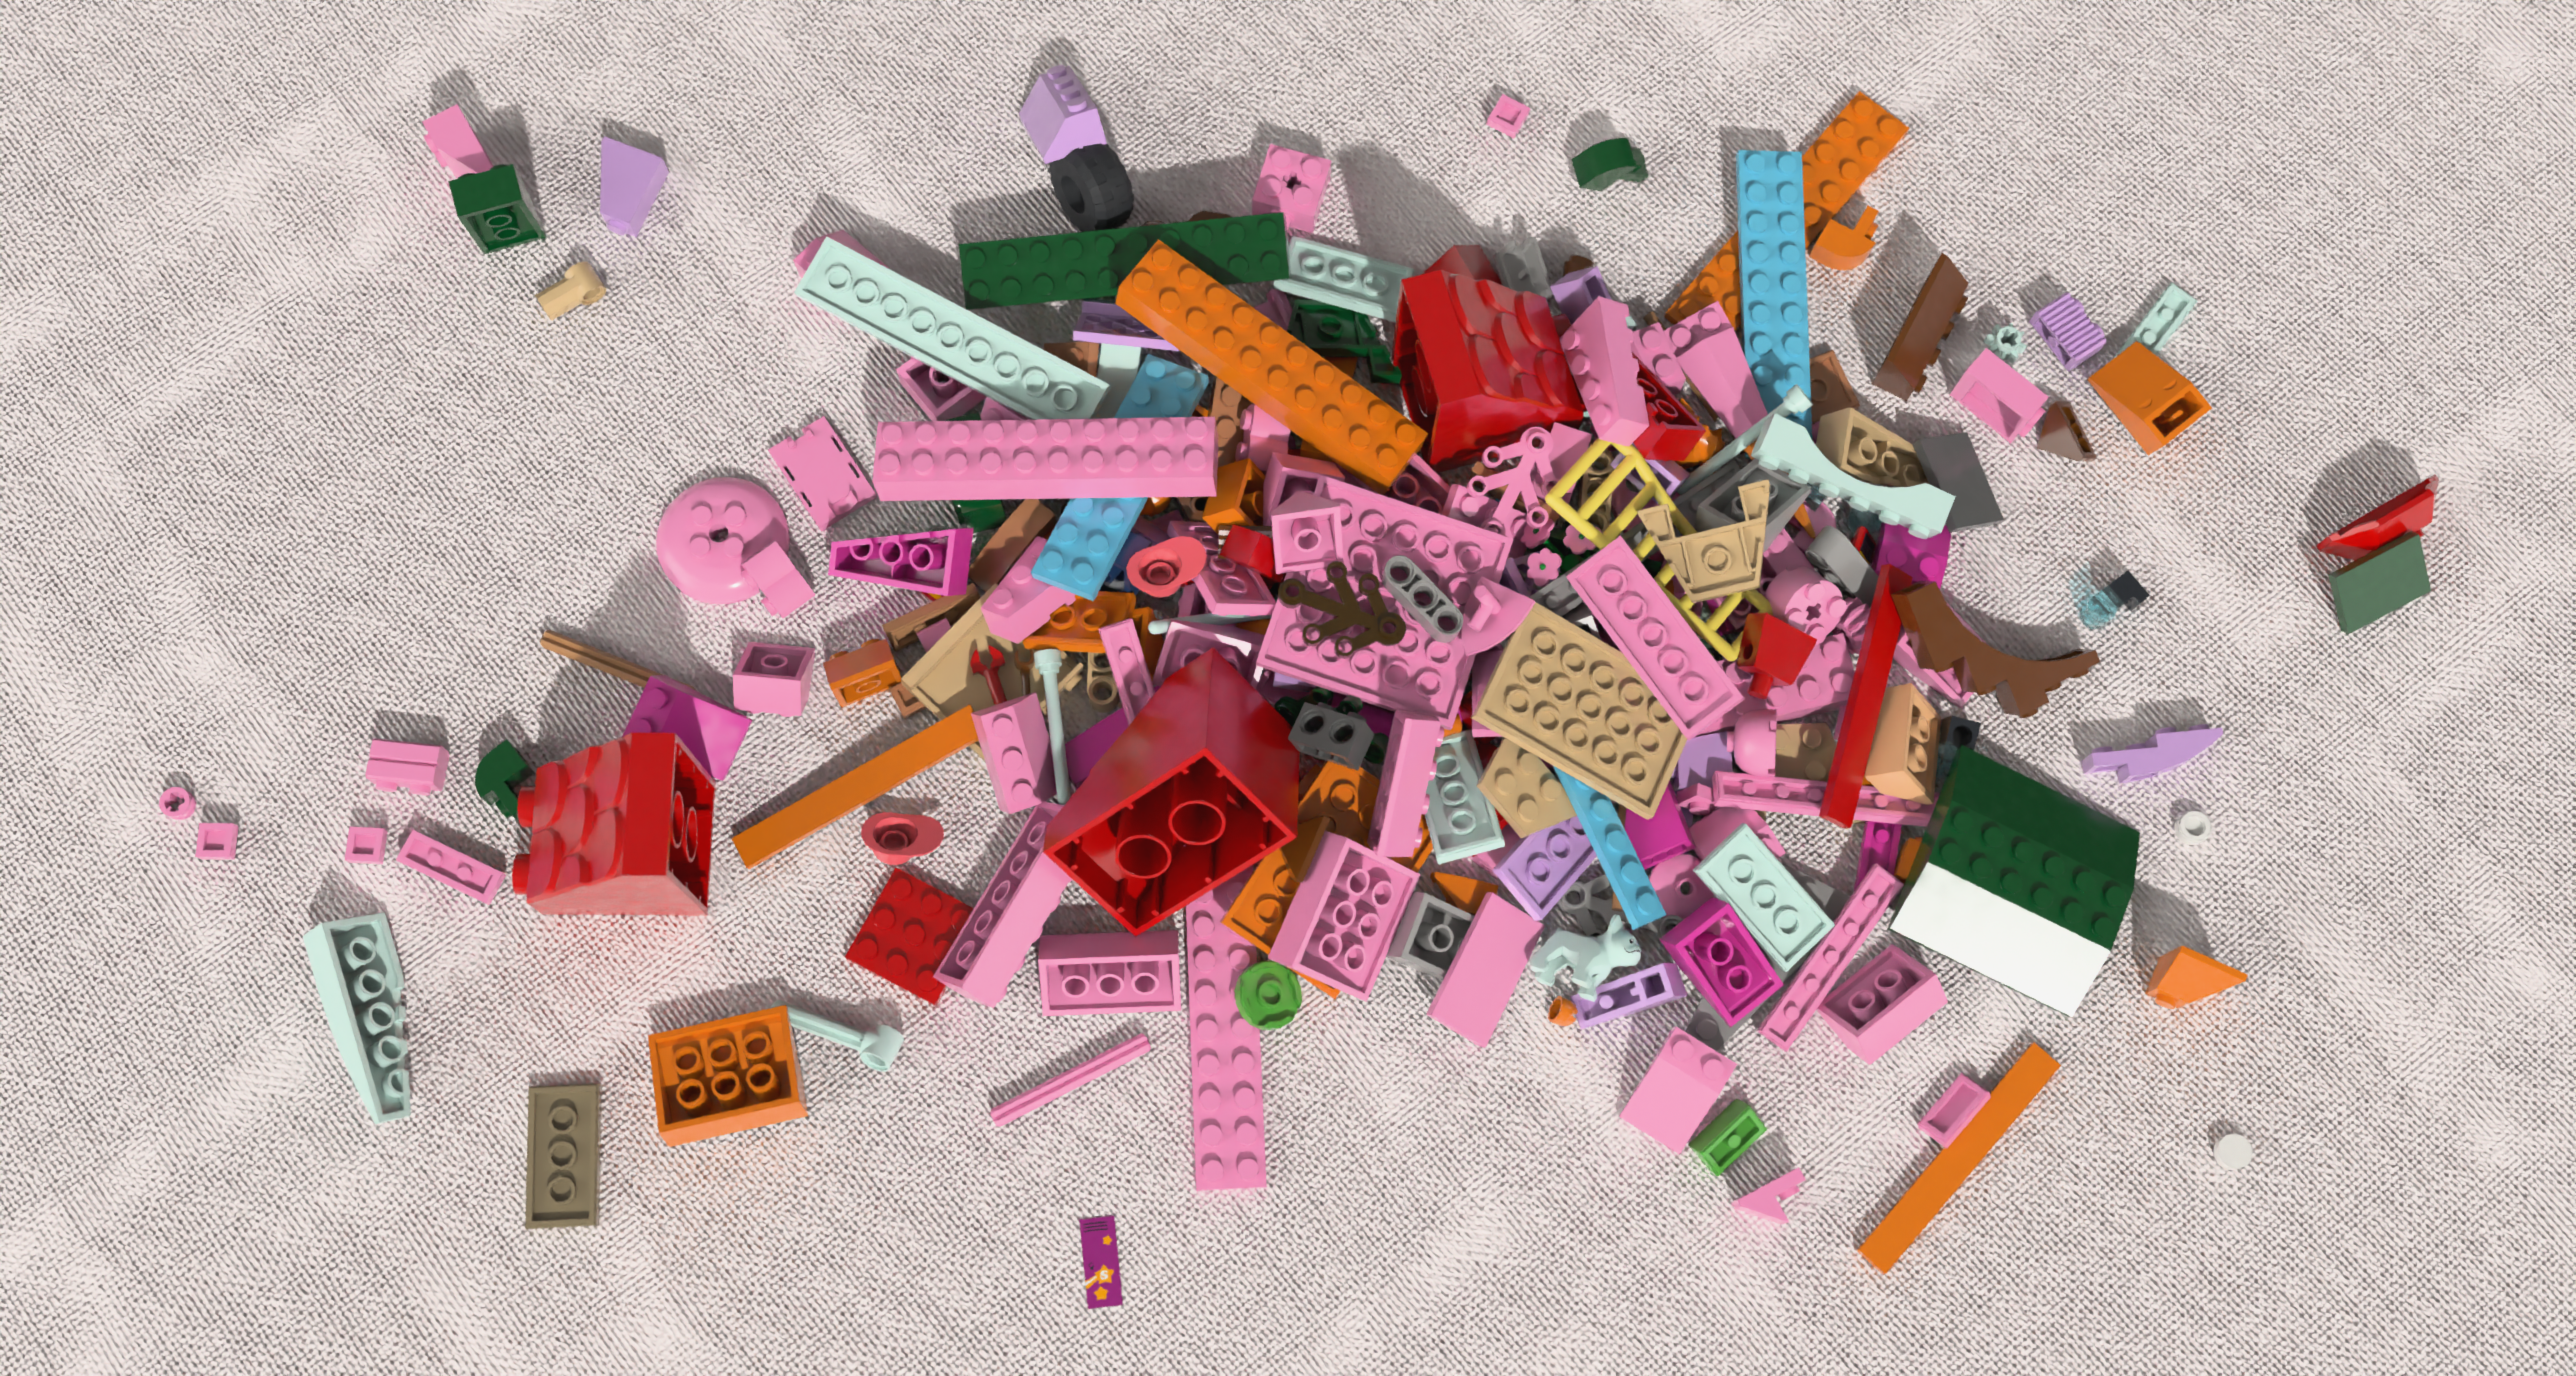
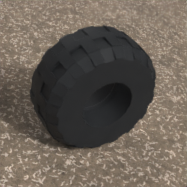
(1093, 188)

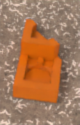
(1463, 891)

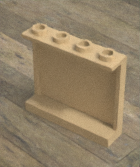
(945, 679)

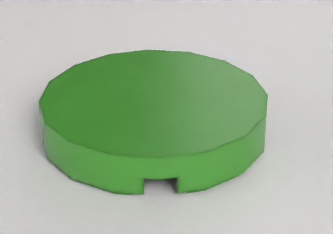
(1268, 995)

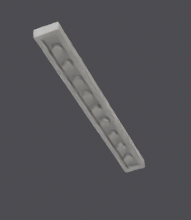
(1562, 597)

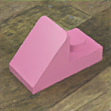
(1763, 1200)

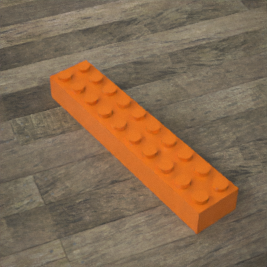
(1270, 367)

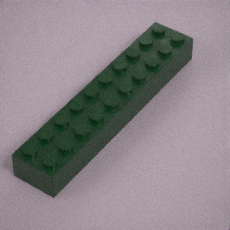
(1099, 261)

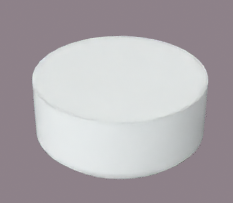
(2192, 827)
(2233, 1151)

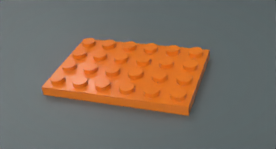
(1265, 898)

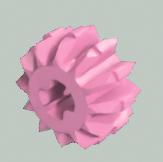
(1853, 624)

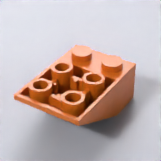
(2148, 396)

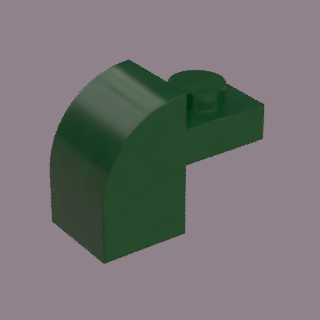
(1608, 162)
(498, 776)

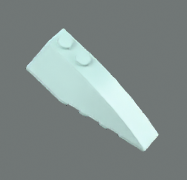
(363, 1003)

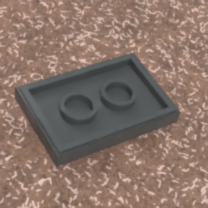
(1955, 468)

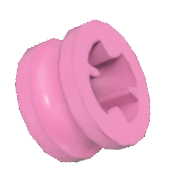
(185, 809)

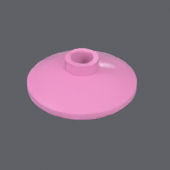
(1669, 877)

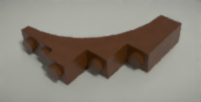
(1944, 643)

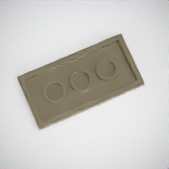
(563, 1156)

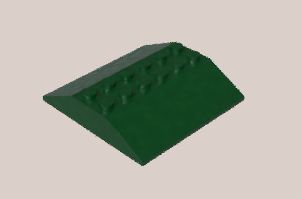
(2018, 882)

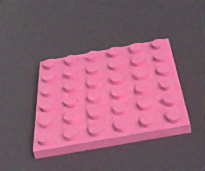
(1418, 671)

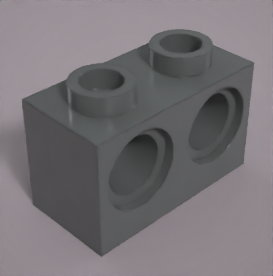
(1328, 741)

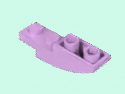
(2157, 756)

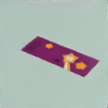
(1101, 1262)

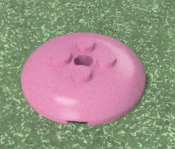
(693, 519)

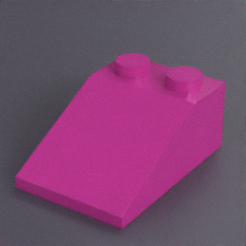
(1915, 556)
(703, 724)
(1722, 960)

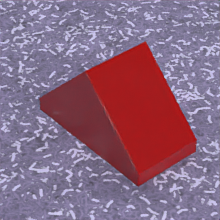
(1251, 551)

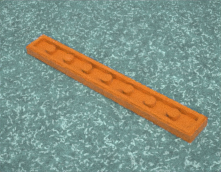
(856, 788)
(1956, 1162)

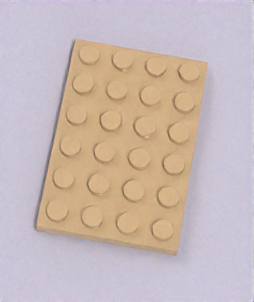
(1582, 711)

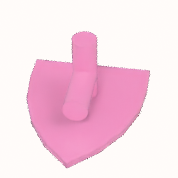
(1492, 615)

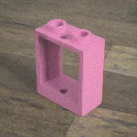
(2000, 396)

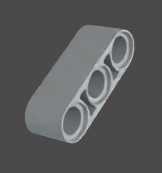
(1842, 565)
(1419, 583)

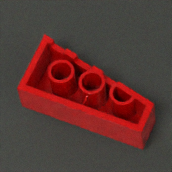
(1672, 428)

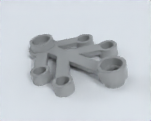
(1603, 907)

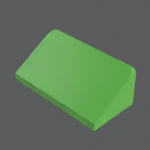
(1727, 1136)

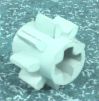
(2005, 342)

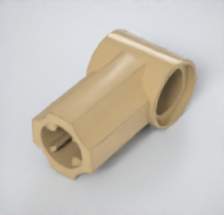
(578, 287)

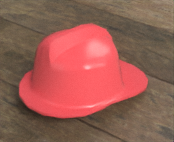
(1166, 565)
(901, 836)

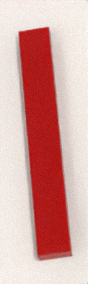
(1864, 700)

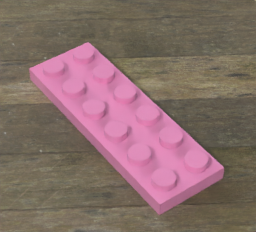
(1655, 638)

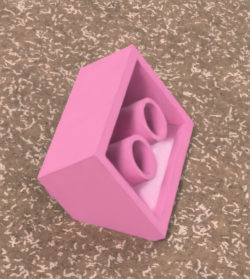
(1017, 752)
(1882, 1003)

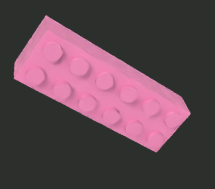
(1006, 916)

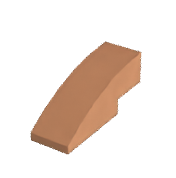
(1010, 543)

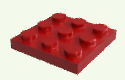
(909, 935)

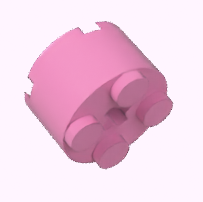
(1806, 601)

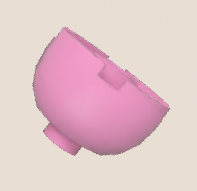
(1755, 742)

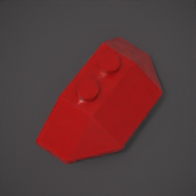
(2393, 519)

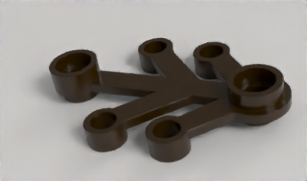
(1347, 612)

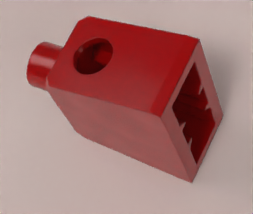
(1772, 652)

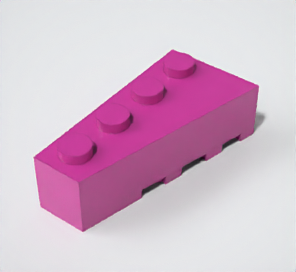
(917, 561)

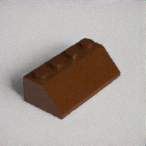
(1922, 330)

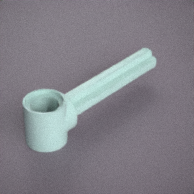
(876, 1046)

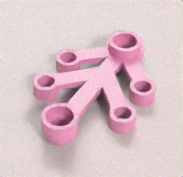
(1518, 478)

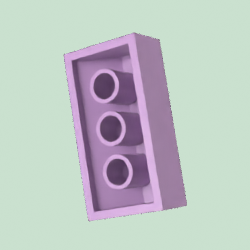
(1060, 115)

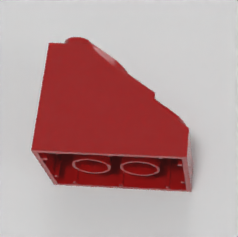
(1480, 366)
(1195, 770)
(619, 831)

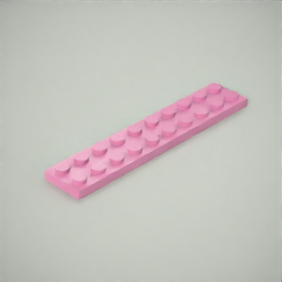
(1223, 1049)

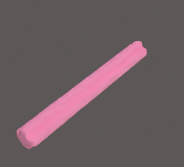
(1070, 1079)

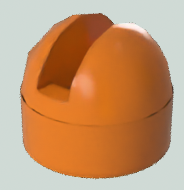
(1562, 1011)

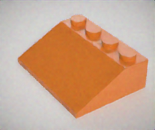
(726, 1076)

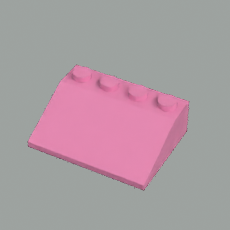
(1344, 916)

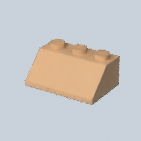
(1905, 746)

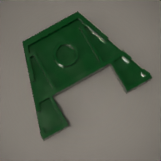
(1342, 333)

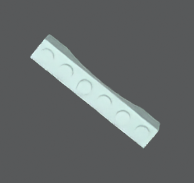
(1790, 448)

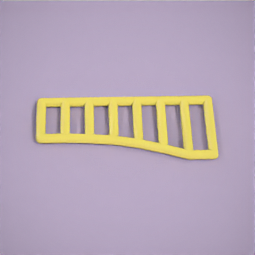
(1653, 488)

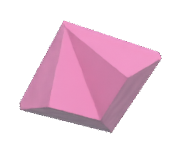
(1306, 533)

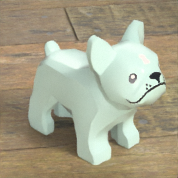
(1587, 955)

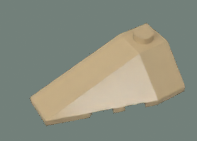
(1868, 450)

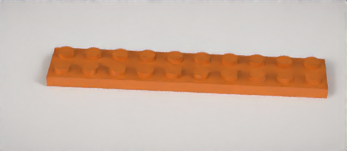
(1831, 176)

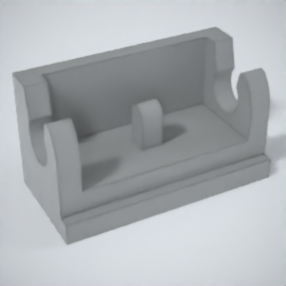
(1523, 268)

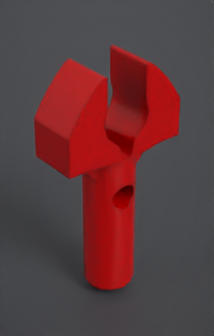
(991, 675)

